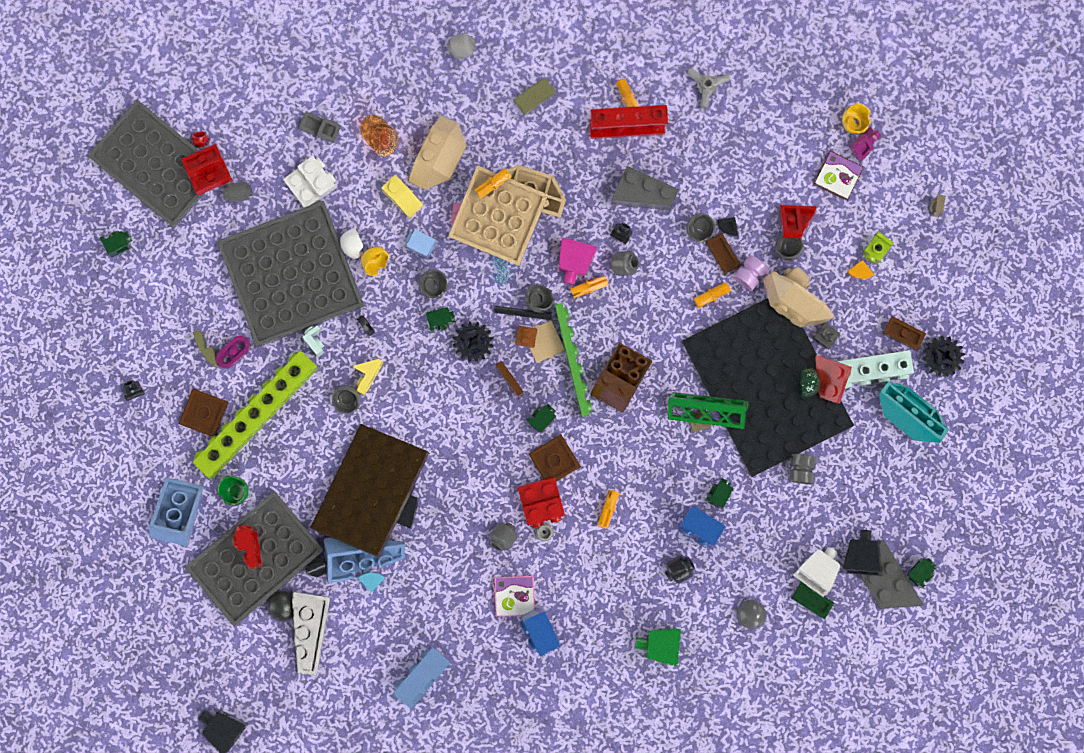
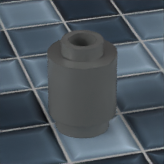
(237, 192)

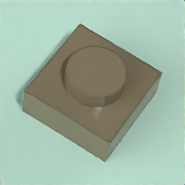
(937, 205)
(697, 426)

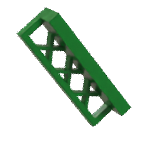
(709, 403)

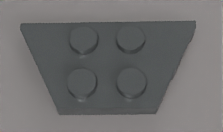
(893, 587)

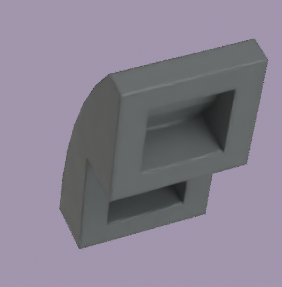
(319, 127)

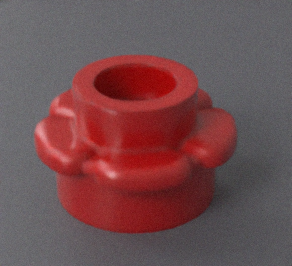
(200, 139)

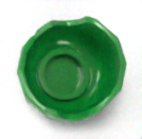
(227, 488)

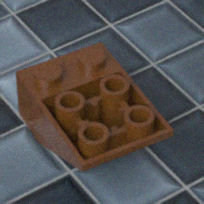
(621, 377)

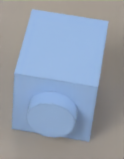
(420, 243)

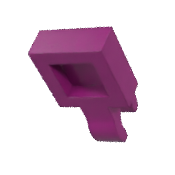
(863, 144)

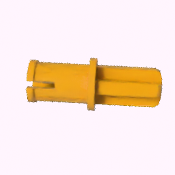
(626, 93)
(493, 183)
(589, 286)
(712, 295)
(608, 509)

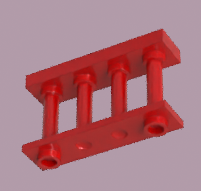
(628, 121)

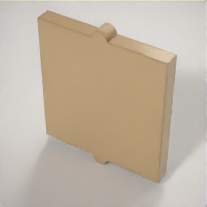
(546, 343)

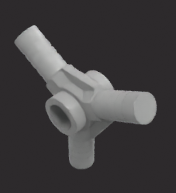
(707, 85)

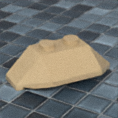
(438, 154)
(544, 183)
(795, 301)

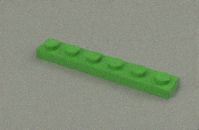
(571, 353)

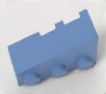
(421, 677)

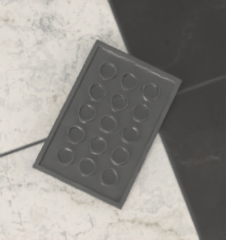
(147, 161)
(284, 550)

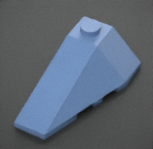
(346, 560)

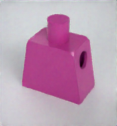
(575, 259)

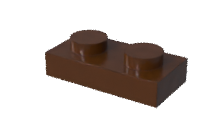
(904, 333)

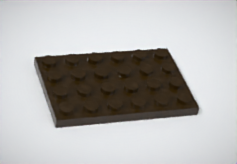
(370, 490)

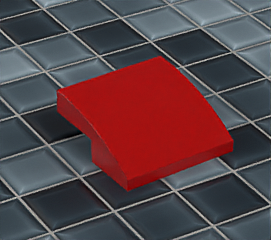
(206, 169)

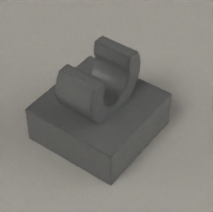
(826, 336)

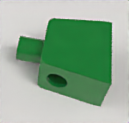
(661, 645)

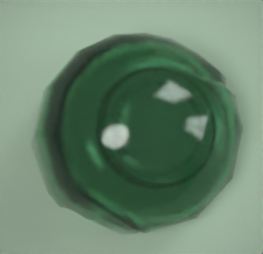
(809, 382)

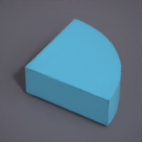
(371, 580)

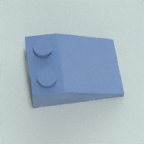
(176, 512)

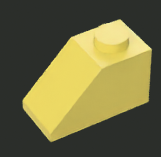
(401, 196)

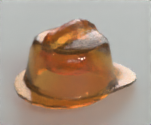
(379, 135)

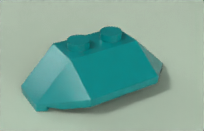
(912, 413)

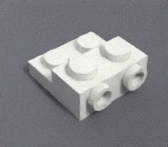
(310, 182)

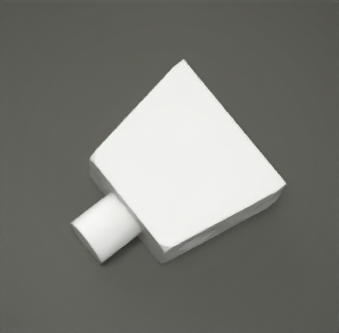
(819, 571)

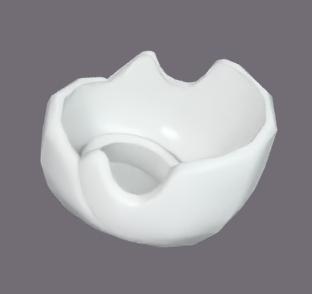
(351, 244)

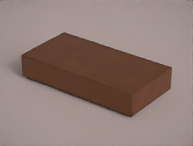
(723, 253)

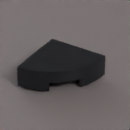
(728, 226)
(366, 326)

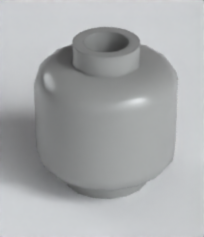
(461, 46)

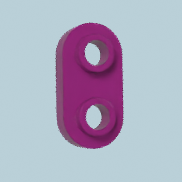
(233, 352)

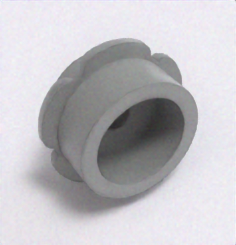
(544, 536)

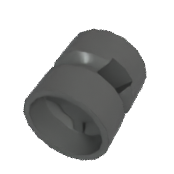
(802, 469)

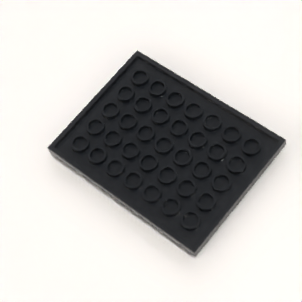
(760, 361)

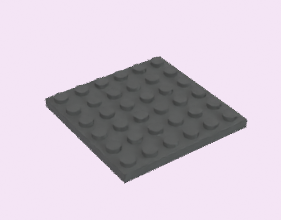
(290, 273)

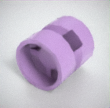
(752, 271)

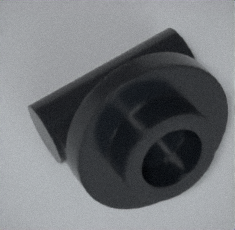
(622, 232)
(132, 389)
(316, 567)

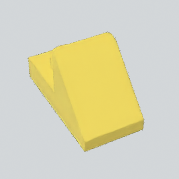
(370, 370)

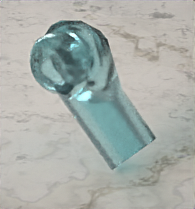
(503, 271)

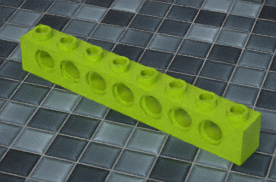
(216, 443)

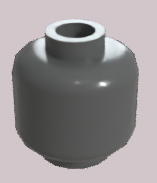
(624, 263)
(503, 536)

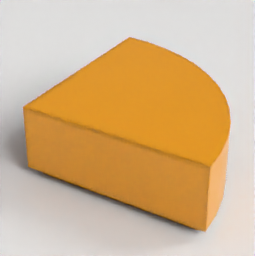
(861, 271)

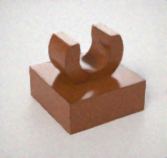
(526, 336)

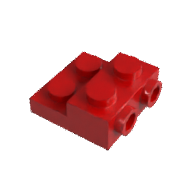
(541, 501)
(247, 540)

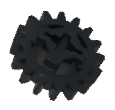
(480, 331)
(937, 351)

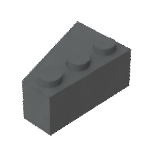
(643, 191)

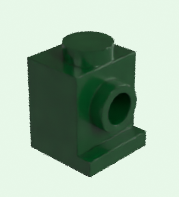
(117, 243)
(440, 319)
(542, 418)
(720, 493)
(921, 572)

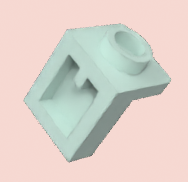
(315, 344)

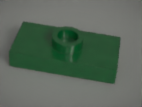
(812, 600)

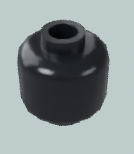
(680, 569)

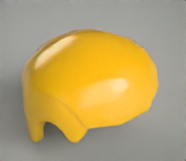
(861, 114)
(374, 259)

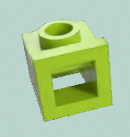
(881, 241)

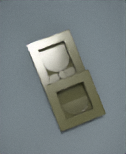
(534, 96)
(210, 352)

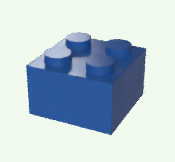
(701, 526)
(540, 630)

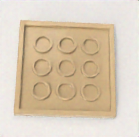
(501, 219)

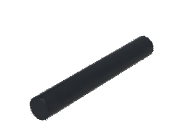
(522, 312)

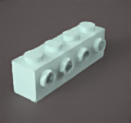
(879, 368)

